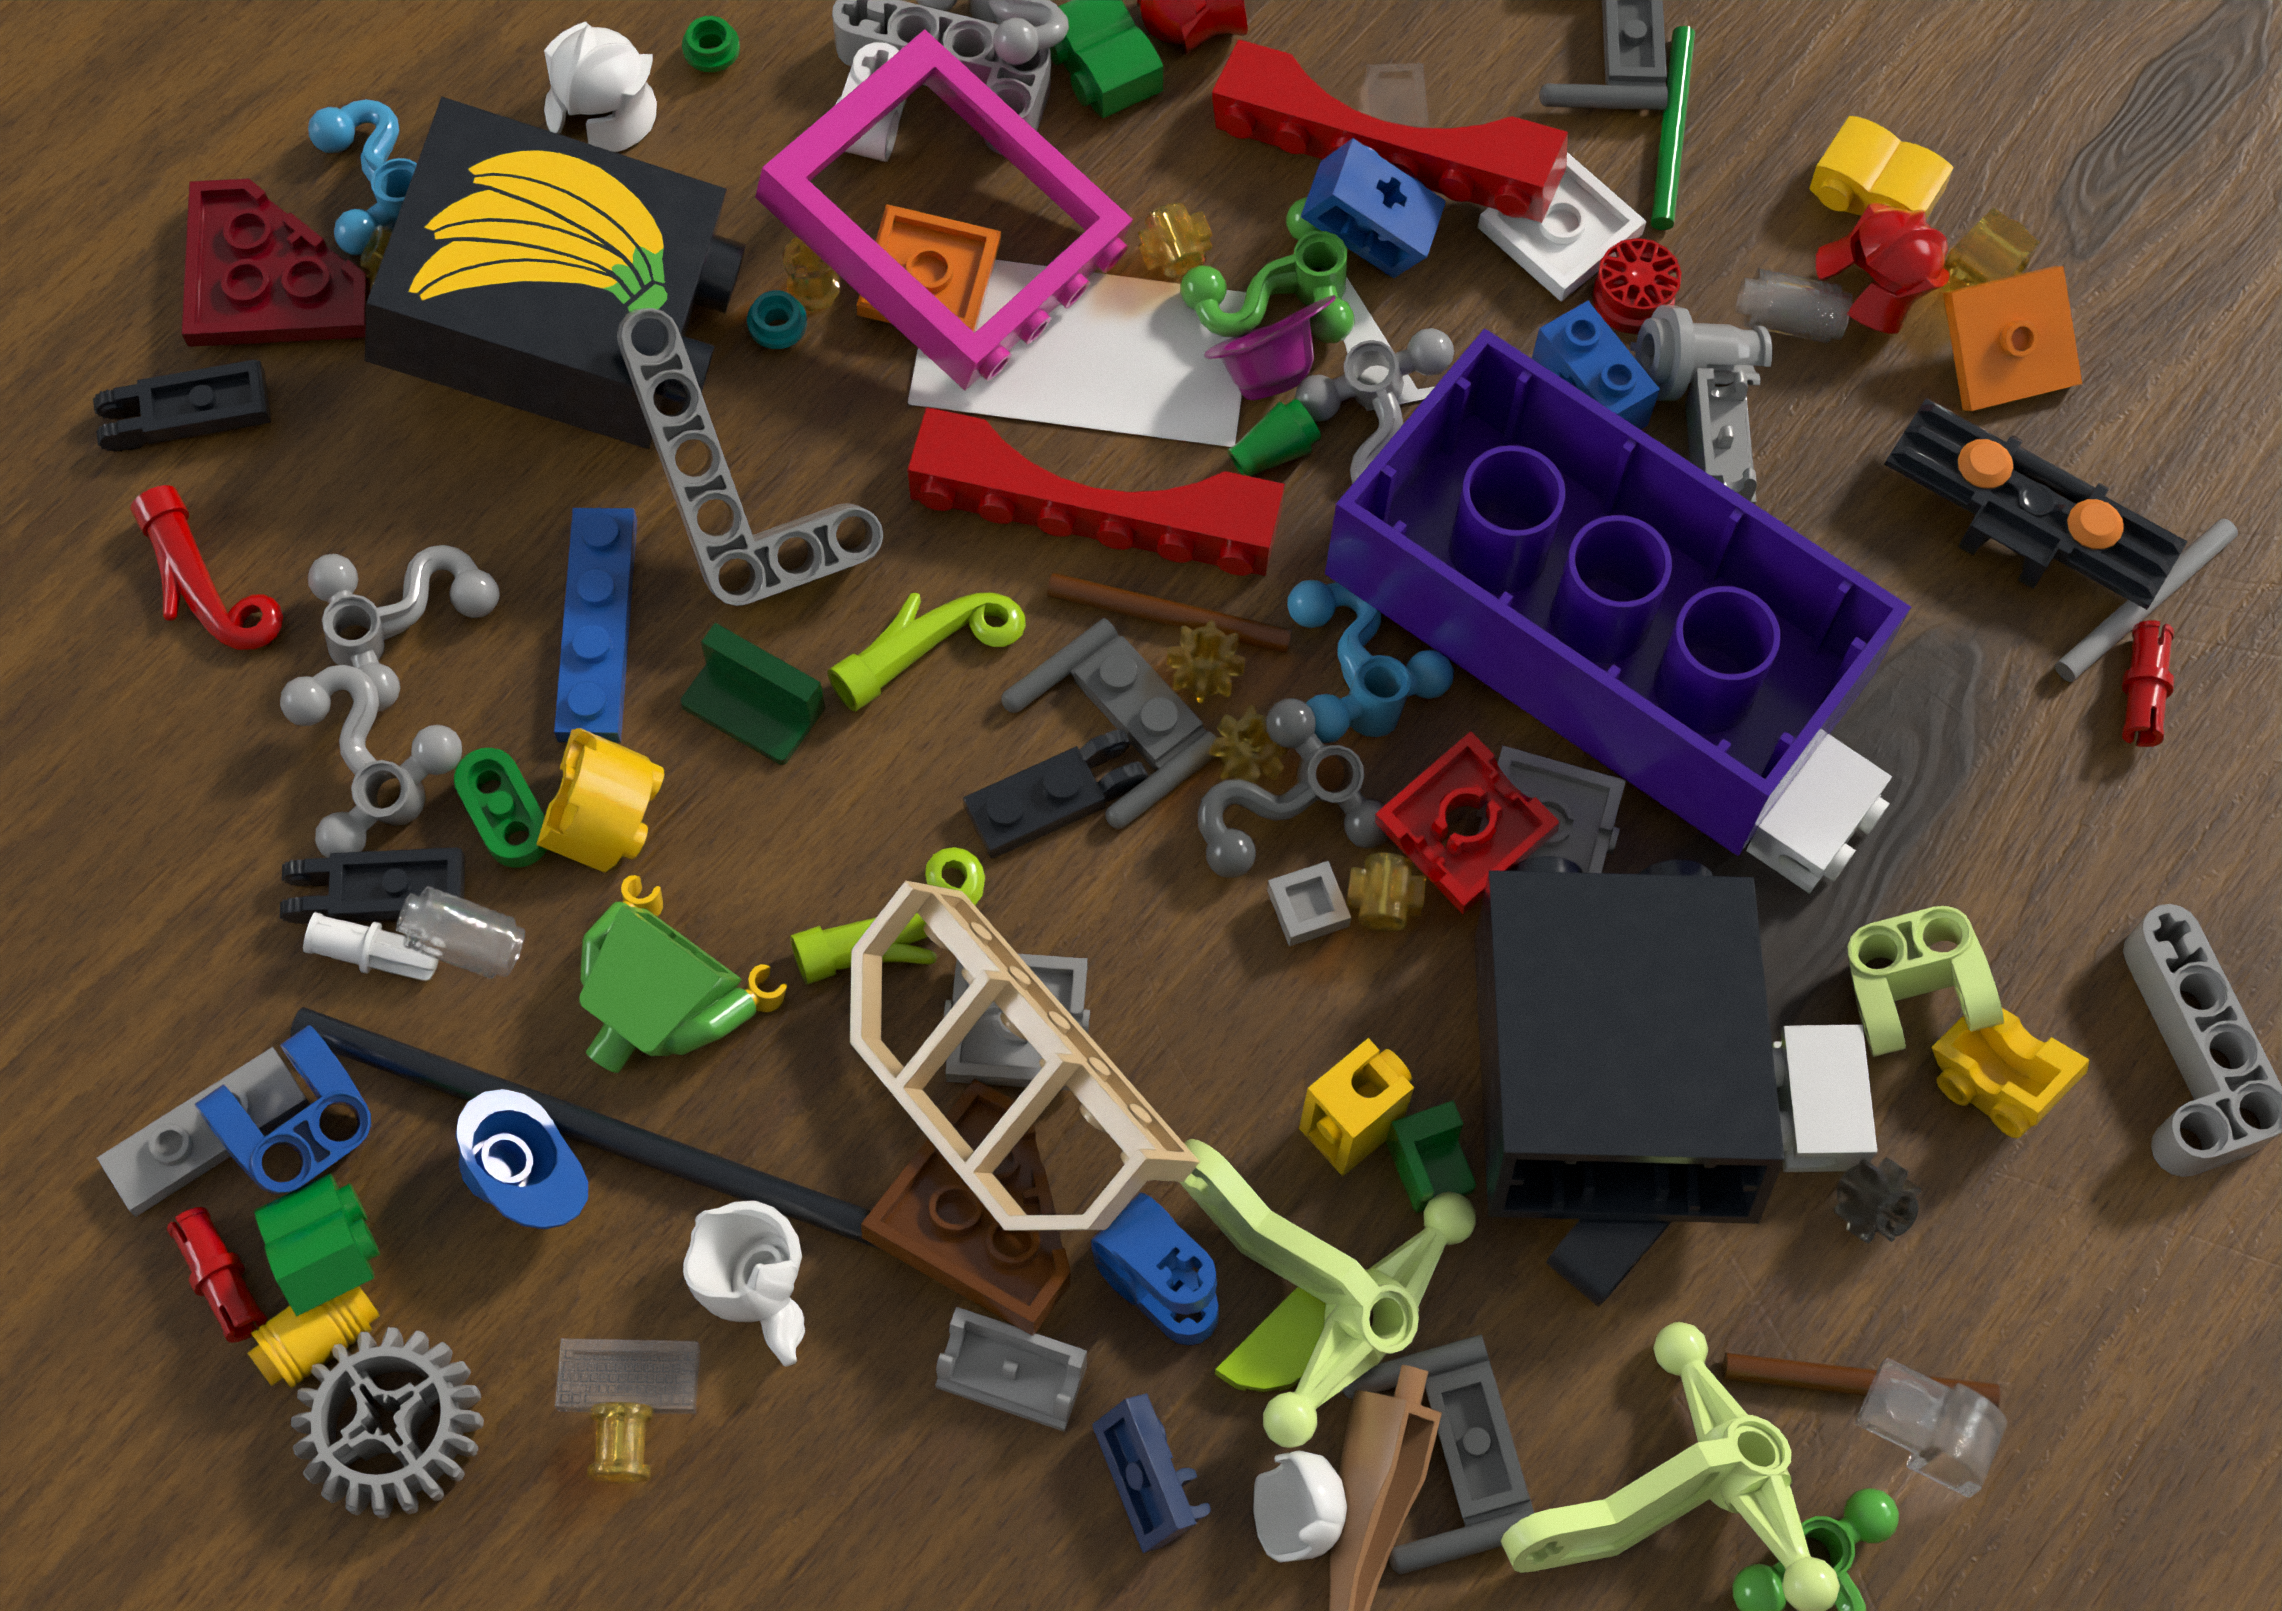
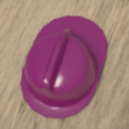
(1273, 356)

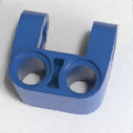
(302, 1132)
(1152, 1268)

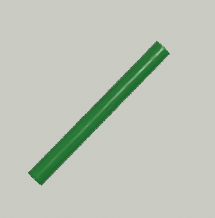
(1673, 128)

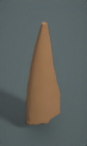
(1381, 1475)

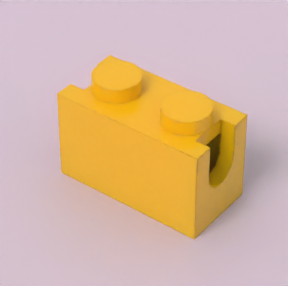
(1354, 1105)

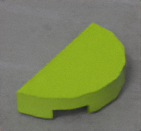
(1278, 1348)

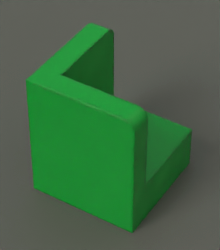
(1430, 1155)

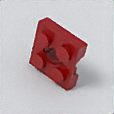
(1457, 779)

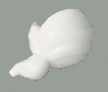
(727, 1284)

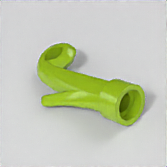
(862, 676)
(828, 950)

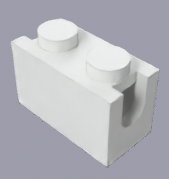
(1819, 814)
(1824, 1097)

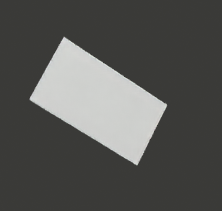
(1110, 362)

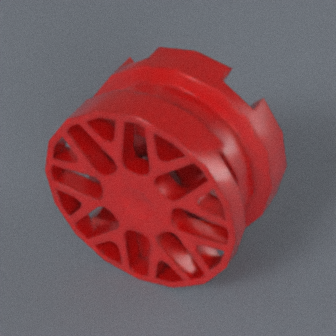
(1639, 267)

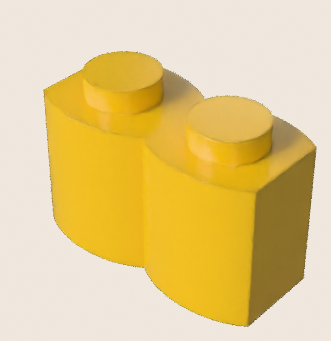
(1874, 166)

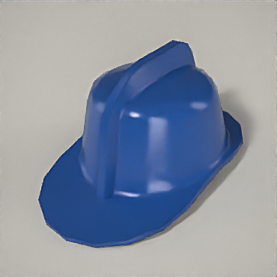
(519, 1160)

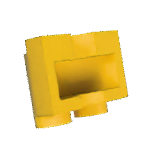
(600, 802)
(2006, 1072)

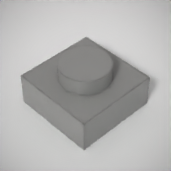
(1308, 903)

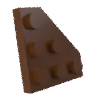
(950, 1235)

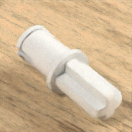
(366, 947)

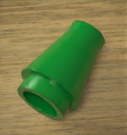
(1276, 439)

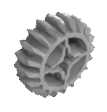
(364, 1433)

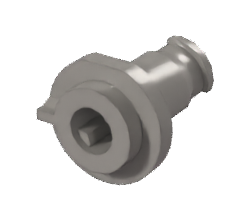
(1674, 347)

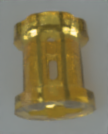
(809, 277)
(620, 1442)

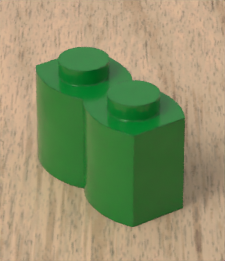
(1107, 56)
(317, 1242)

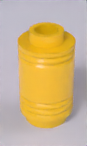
(294, 1343)

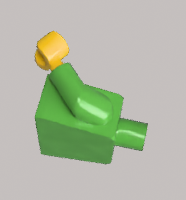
(658, 985)

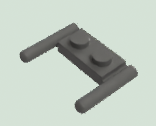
(1632, 62)
(1133, 701)
(1475, 1448)

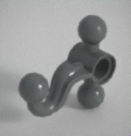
(1291, 726)

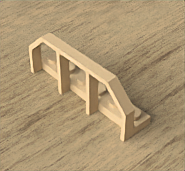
(1032, 1014)

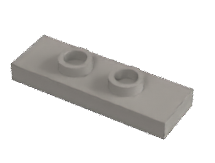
(183, 1145)

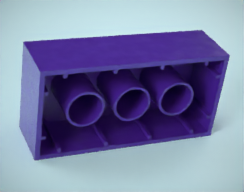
(1611, 589)

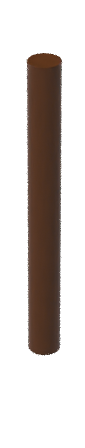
(1166, 611)
(1823, 1376)

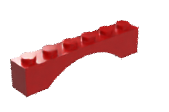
(1495, 164)
(1216, 521)

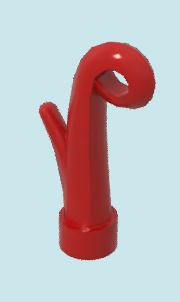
(183, 572)

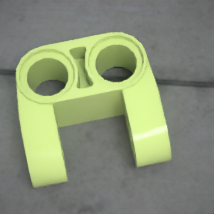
(1919, 971)

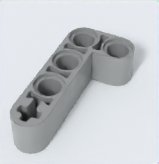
(967, 38)
(2172, 956)

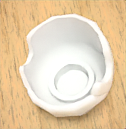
(1299, 1507)

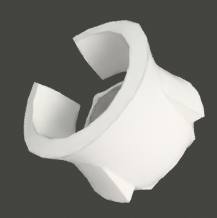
(596, 74)

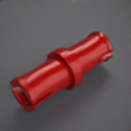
(2148, 683)
(216, 1274)

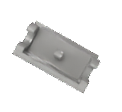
(1721, 431)
(1011, 1369)

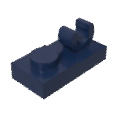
(1145, 1475)

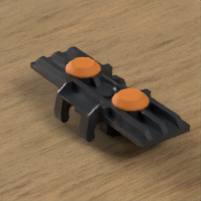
(2034, 506)

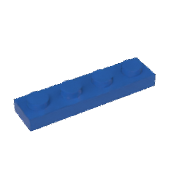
(596, 622)

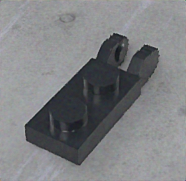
(183, 405)
(1050, 794)
(370, 882)

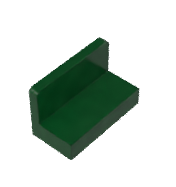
(753, 696)

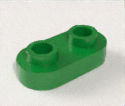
(503, 811)

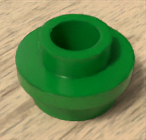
(710, 32)

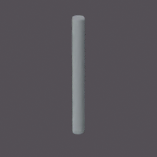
(2130, 614)

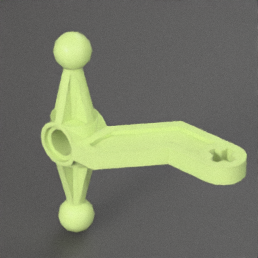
(1389, 1287)
(1734, 1464)

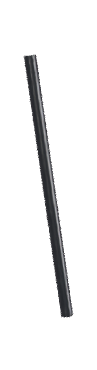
(592, 1127)

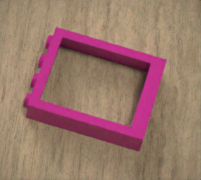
(878, 277)

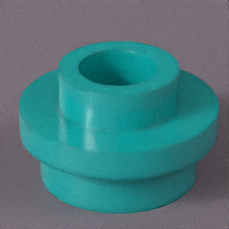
(774, 306)

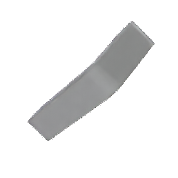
(715, 482)

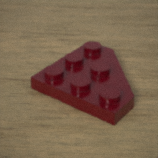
(262, 273)

